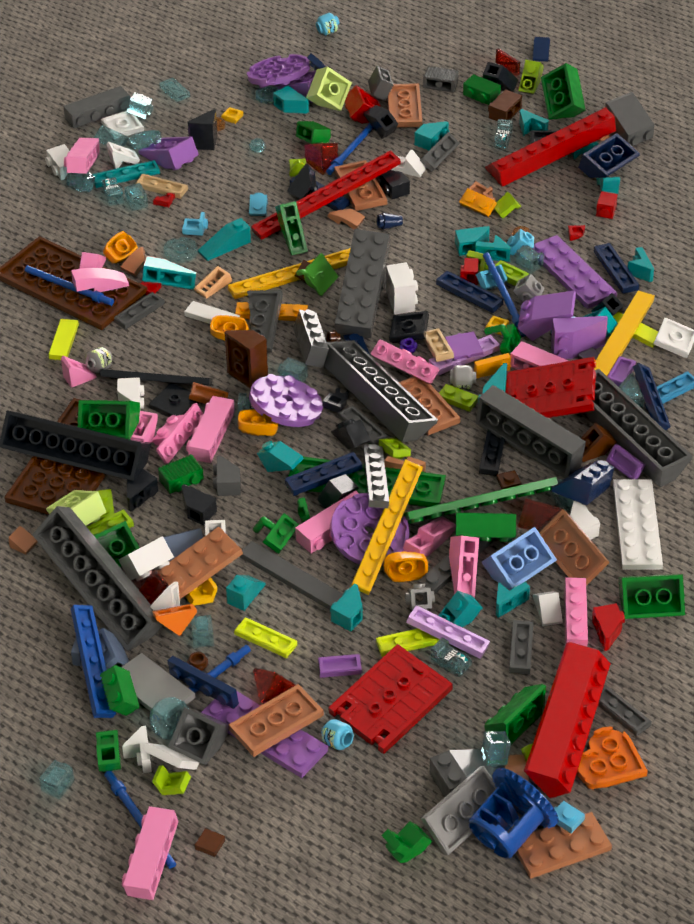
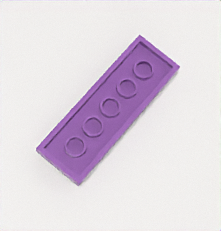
(573, 272)
(295, 753)

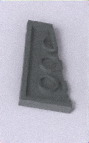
(264, 313)

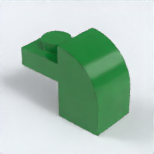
(108, 751)
(407, 843)

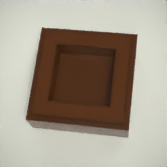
(209, 842)

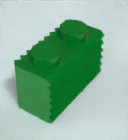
(481, 89)
(312, 132)
(180, 472)
(119, 690)

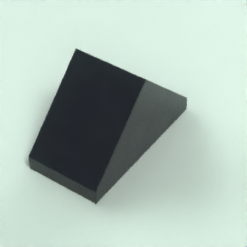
(336, 490)

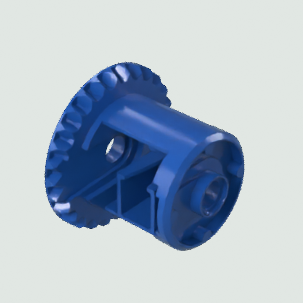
(499, 814)

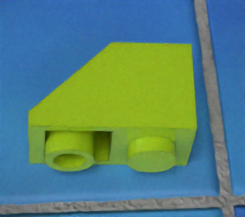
(531, 76)

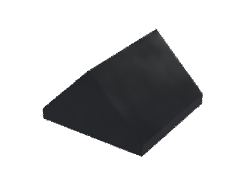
(204, 130)

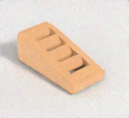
(218, 272)

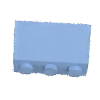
(519, 559)

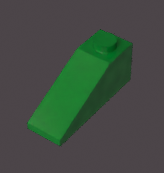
(291, 227)

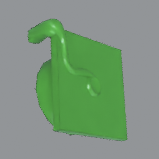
(319, 274)

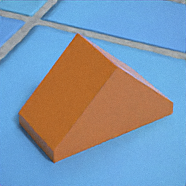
(176, 617)

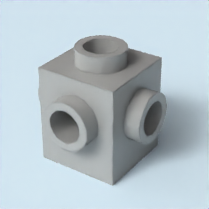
(528, 288)
(428, 596)

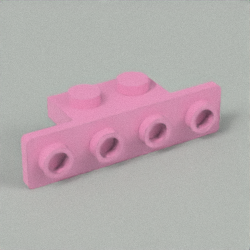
(405, 361)
(176, 432)

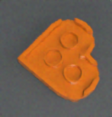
(610, 760)

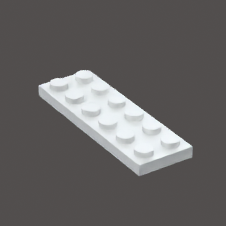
(637, 524)

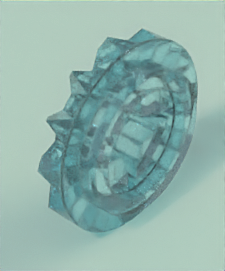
(266, 94)

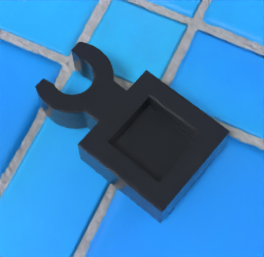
(336, 401)

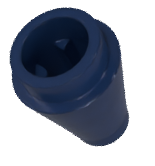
(387, 220)

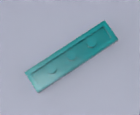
(127, 173)

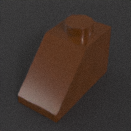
(597, 443)

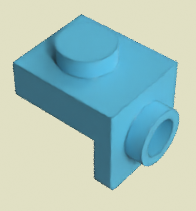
(258, 204)
(195, 226)
(519, 239)
(486, 279)
(569, 816)

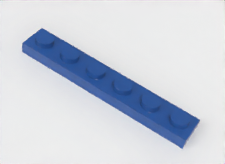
(91, 658)

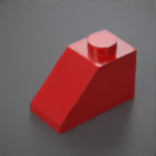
(608, 623)

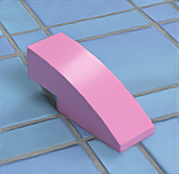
(98, 279)
(430, 536)

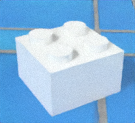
(401, 288)
(143, 560)

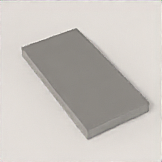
(154, 683)
(449, 818)

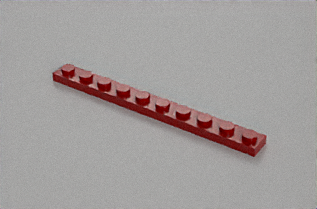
(331, 191)

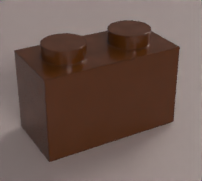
(505, 106)

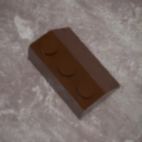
(246, 355)

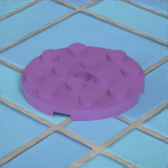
(278, 70)
(286, 400)
(349, 526)

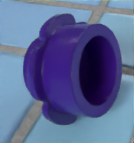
(408, 344)

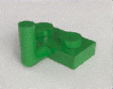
(510, 337)
(279, 533)

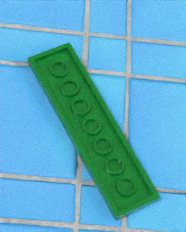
(426, 493)
(484, 499)

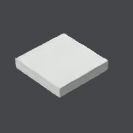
(123, 123)
(675, 338)
(170, 756)

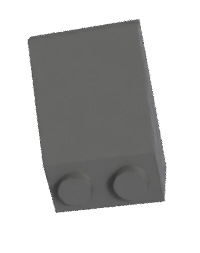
(454, 767)

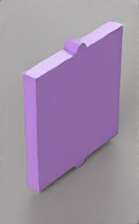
(464, 345)

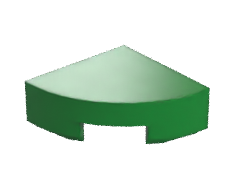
(301, 506)

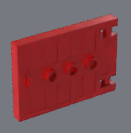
(556, 387)
(391, 698)

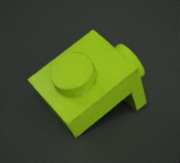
(170, 783)

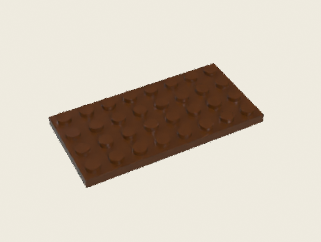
(59, 262)
(48, 481)

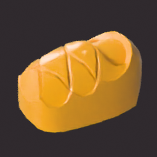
(119, 247)
(224, 322)
(255, 424)
(405, 566)

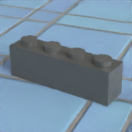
(96, 107)
(310, 338)

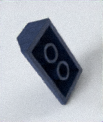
(607, 157)
(586, 483)

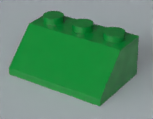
(563, 92)
(109, 417)
(486, 526)
(118, 541)
(652, 596)
(519, 712)

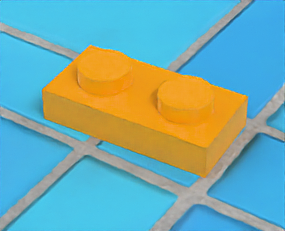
(478, 202)

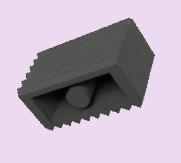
(440, 79)
(380, 83)

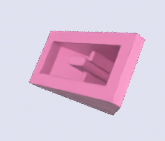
(91, 260)
(76, 372)
(146, 427)

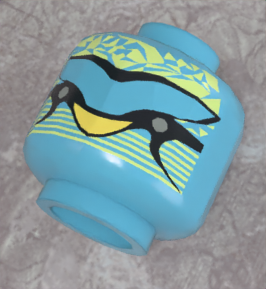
(327, 24)
(337, 734)

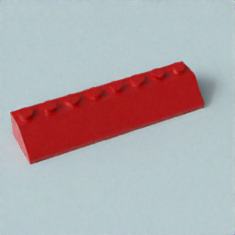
(552, 147)
(567, 719)

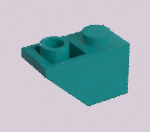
(290, 101)
(430, 134)
(466, 238)
(348, 609)
(461, 609)

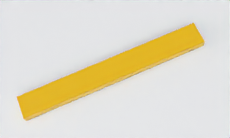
(281, 276)
(624, 331)
(387, 527)

